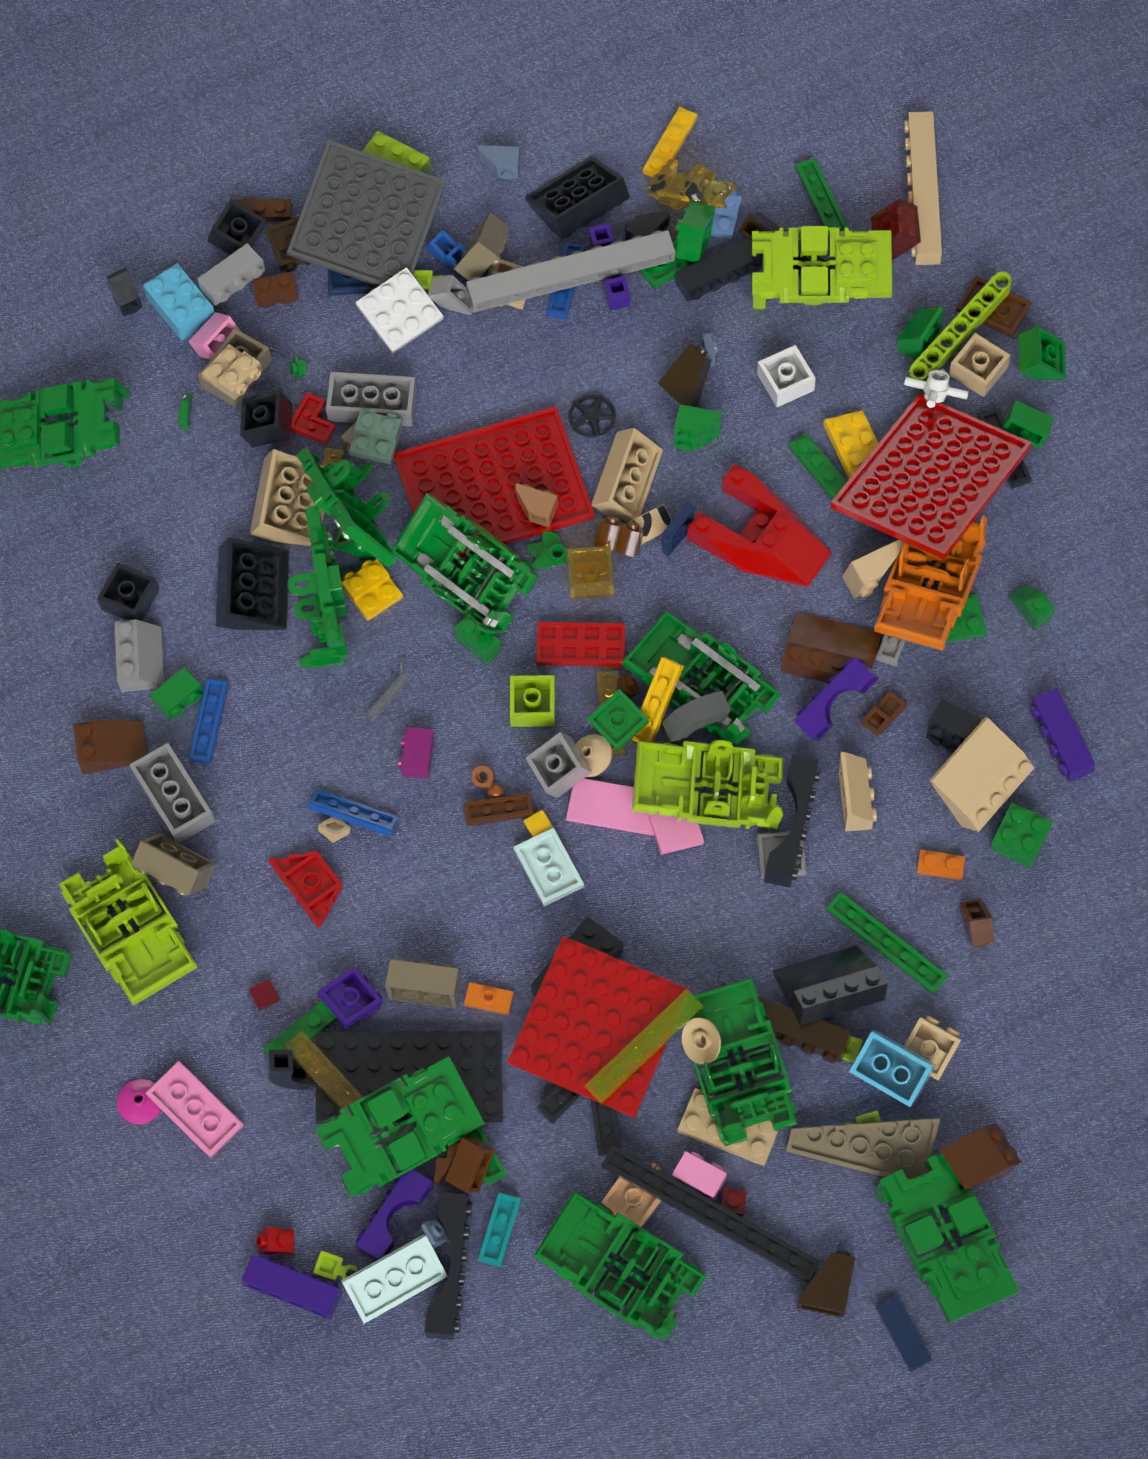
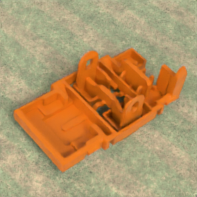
(923, 613)

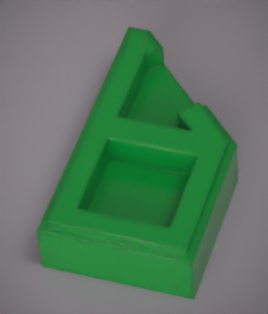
(185, 411)

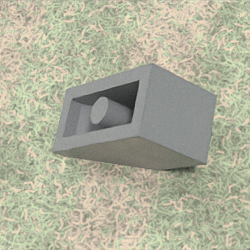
(450, 294)

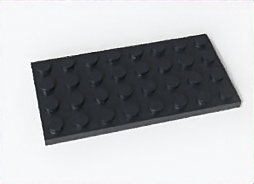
(379, 1058)

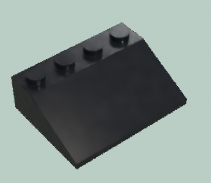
(578, 197)
(252, 586)
(831, 984)

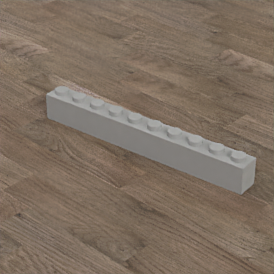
(570, 271)

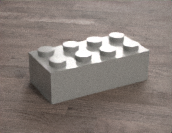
(384, 393)
(172, 793)

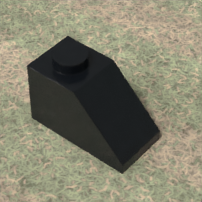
(646, 224)
(124, 292)

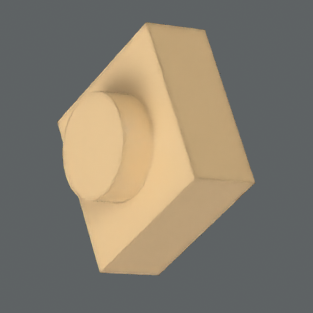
(334, 829)

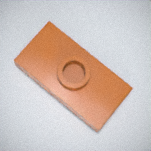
(488, 998)

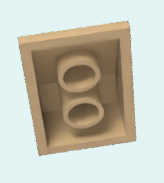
(868, 570)

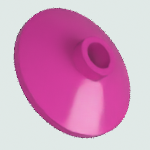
(136, 1112)

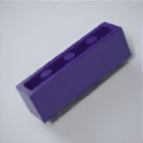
(1062, 735)
(291, 1286)

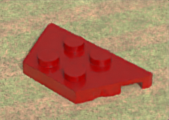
(309, 882)

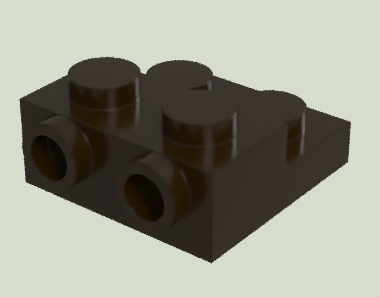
(280, 238)

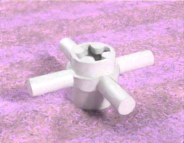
(936, 387)

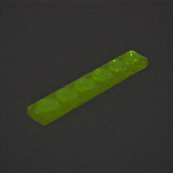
(643, 1046)

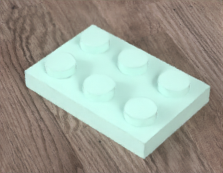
(548, 867)

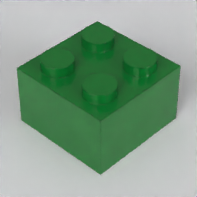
(694, 231)
(1021, 835)

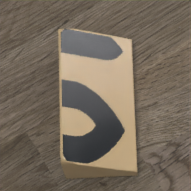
(653, 522)

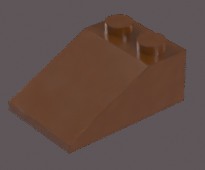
(108, 744)
(981, 1156)

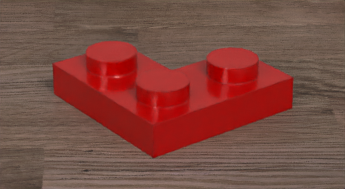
(307, 420)

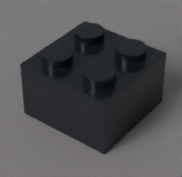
(236, 228)
(266, 419)
(128, 593)
(950, 726)

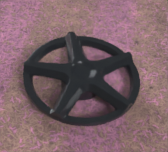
(592, 415)

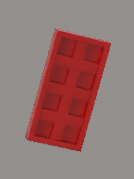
(580, 644)

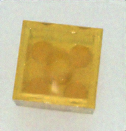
(590, 572)

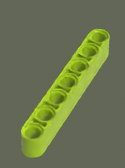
(963, 320)

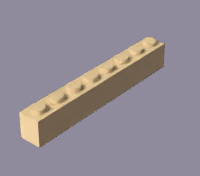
(923, 185)

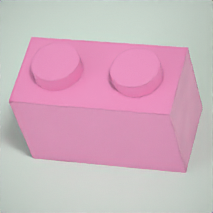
(212, 335)
(700, 1175)

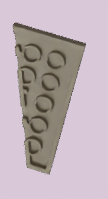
(870, 1146)

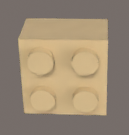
(979, 365)

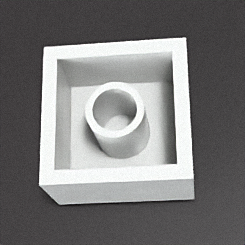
(786, 376)

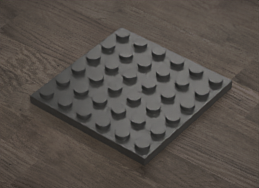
(365, 215)

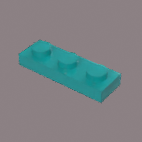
(499, 1230)

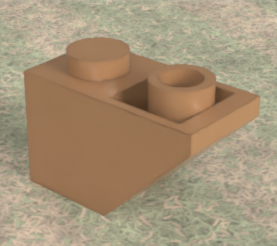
(537, 504)

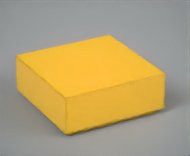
(537, 824)

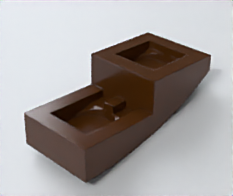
(884, 714)
(443, 1164)

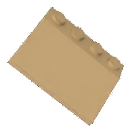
(282, 501)
(981, 775)

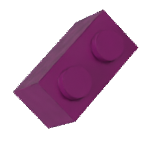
(417, 752)

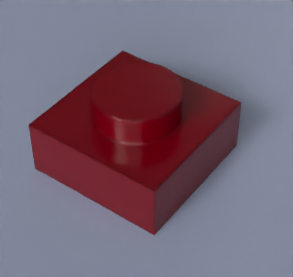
(734, 1200)

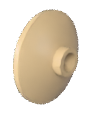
(600, 753)
(694, 1040)

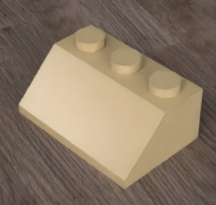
(856, 793)

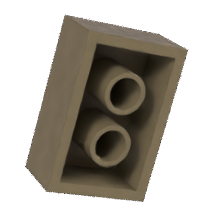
(242, 343)
(173, 864)
(423, 983)

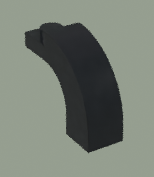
(286, 1071)

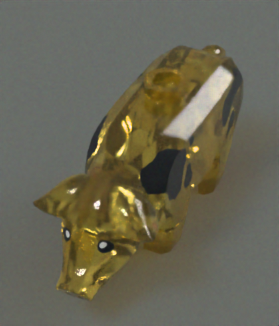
(682, 188)

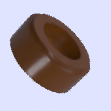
(627, 685)

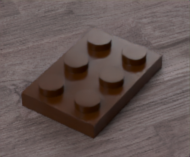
(1006, 316)

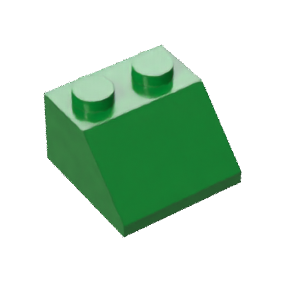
(920, 331)
(1041, 355)
(696, 427)

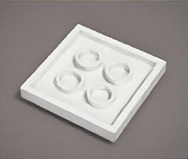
(399, 310)

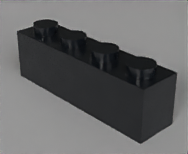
(717, 270)

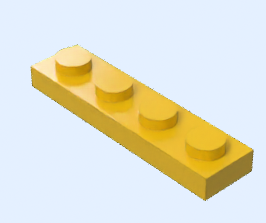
(670, 141)
(659, 698)

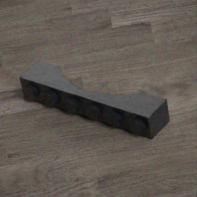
(782, 860)
(442, 1313)

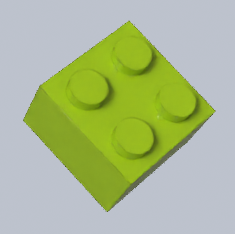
(532, 701)

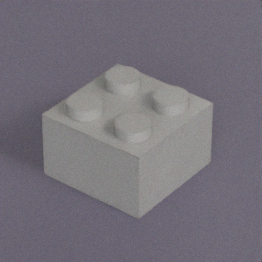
(558, 765)

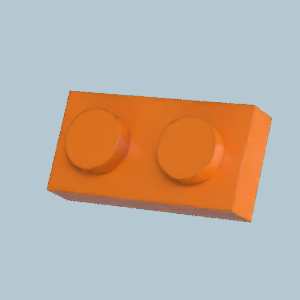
(941, 864)

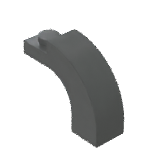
(694, 715)

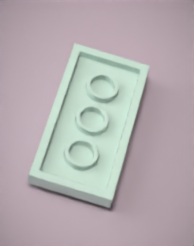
(394, 1278)

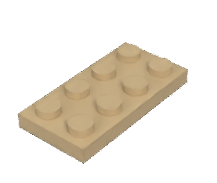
(698, 1125)

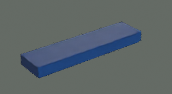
(561, 300)
(208, 721)
(353, 812)

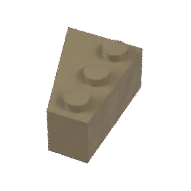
(484, 247)

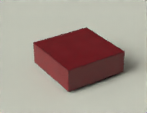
(264, 995)

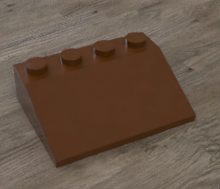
(822, 646)

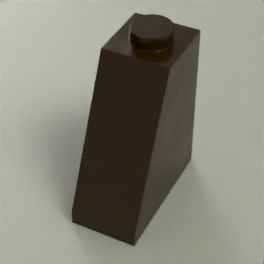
(687, 376)
(830, 1286)

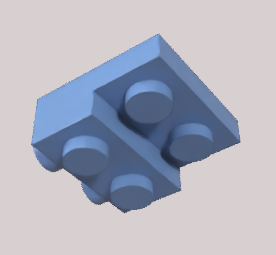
(726, 218)

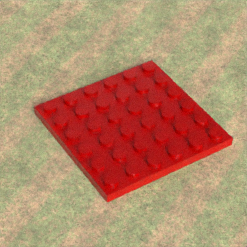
(586, 1017)

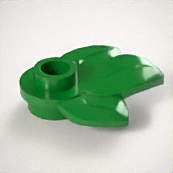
(544, 551)

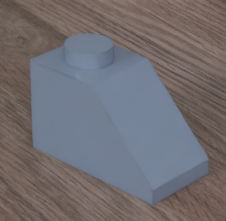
(501, 160)

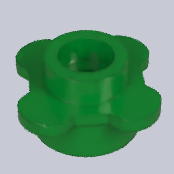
(297, 367)

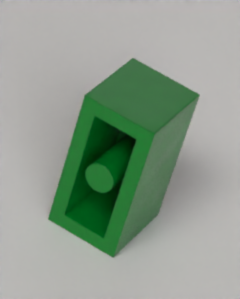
(1028, 423)
(480, 644)
(177, 694)

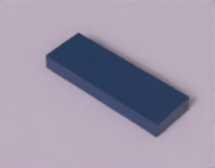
(903, 1334)

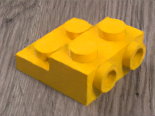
(371, 589)

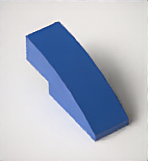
(448, 252)

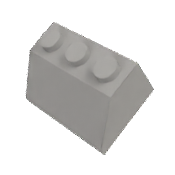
(231, 275)
(139, 655)

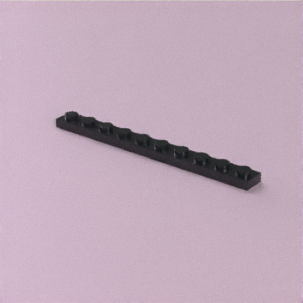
(710, 1214)

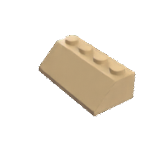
(627, 475)

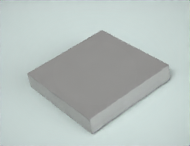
(767, 843)

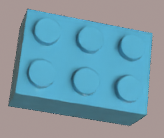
(178, 301)
(892, 1068)

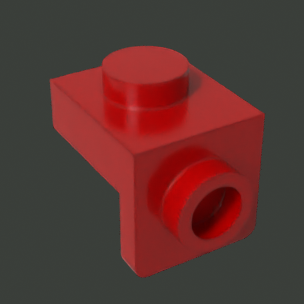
(275, 1241)

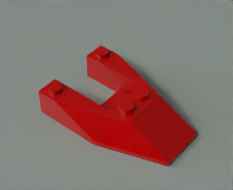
(773, 541)

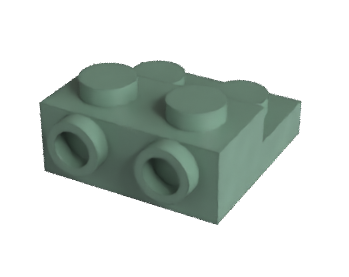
(376, 436)

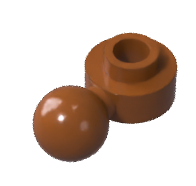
(494, 790)

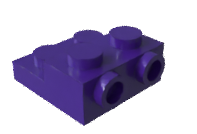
(351, 997)

